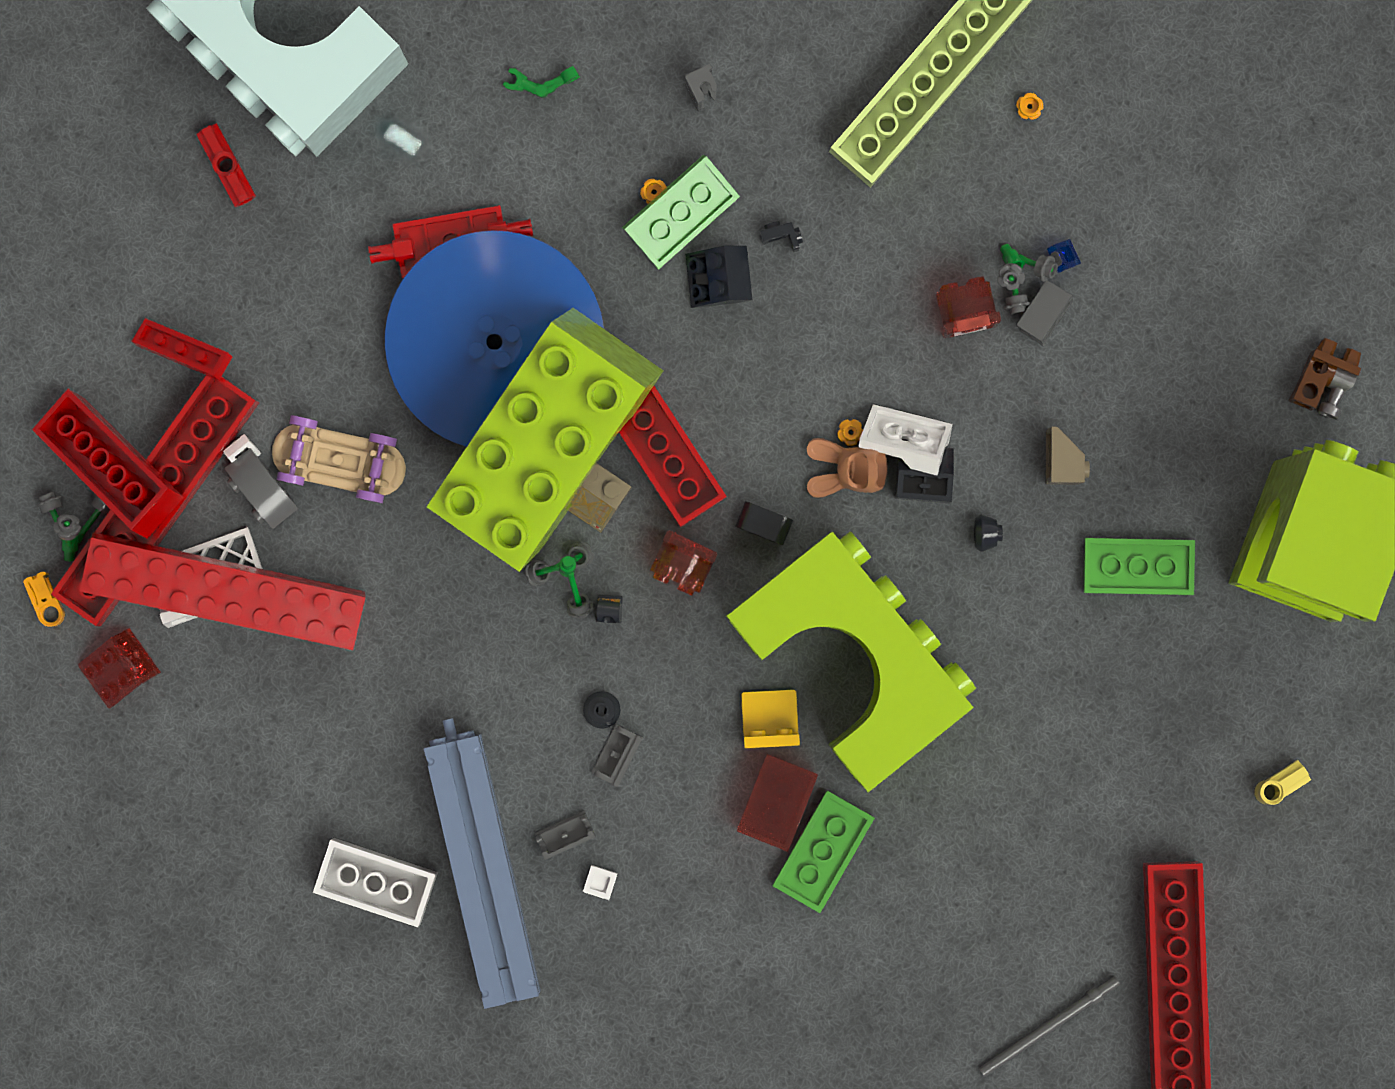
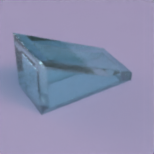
(402, 139)

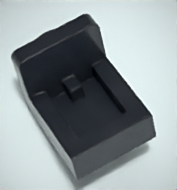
(775, 231)

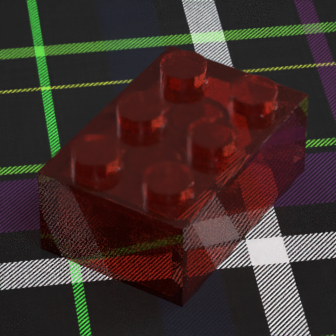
(777, 802)

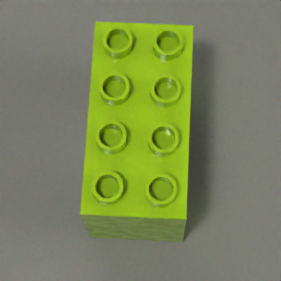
(544, 438)
(1322, 534)
(911, 691)

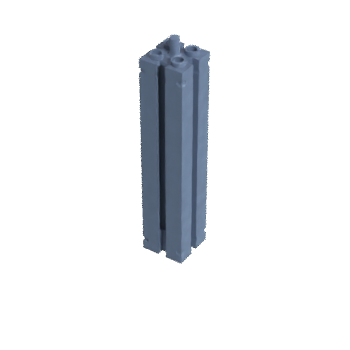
(481, 867)

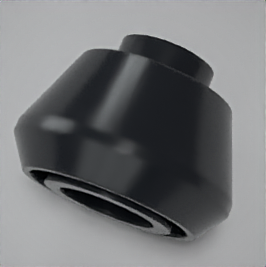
(986, 533)
(602, 700)

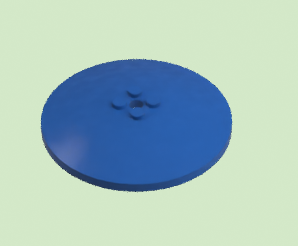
(452, 305)

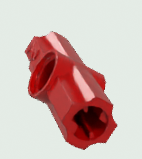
(219, 150)

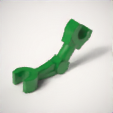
(522, 83)

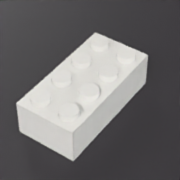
(375, 882)

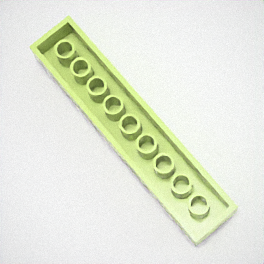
(923, 84)

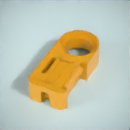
(39, 591)

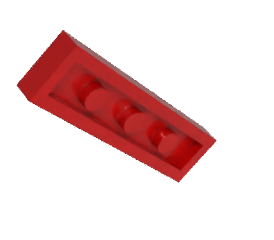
(182, 349)

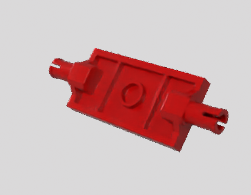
(421, 236)

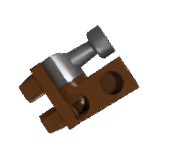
(1326, 370)

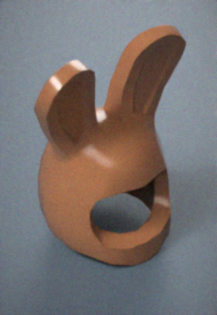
(857, 469)

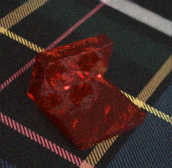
(118, 667)

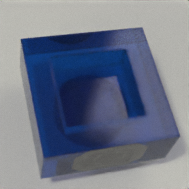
(1064, 255)

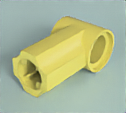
(1284, 783)

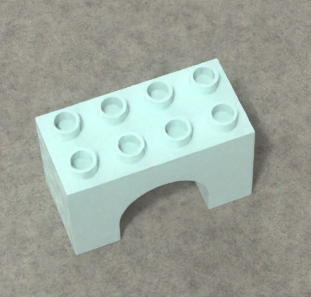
(306, 88)

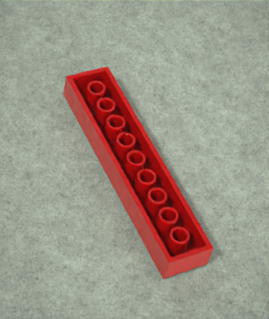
(185, 460)
(222, 591)
(1177, 975)

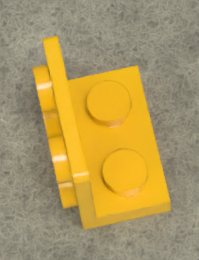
(770, 719)

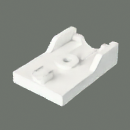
(925, 437)

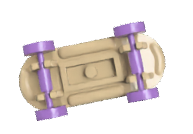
(338, 459)

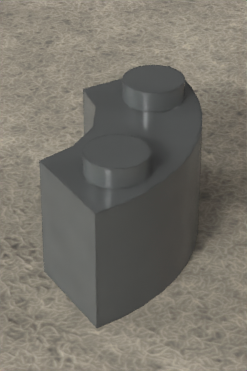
(260, 488)

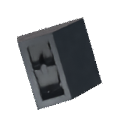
(719, 276)
(924, 486)

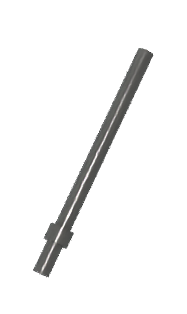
(1094, 995)

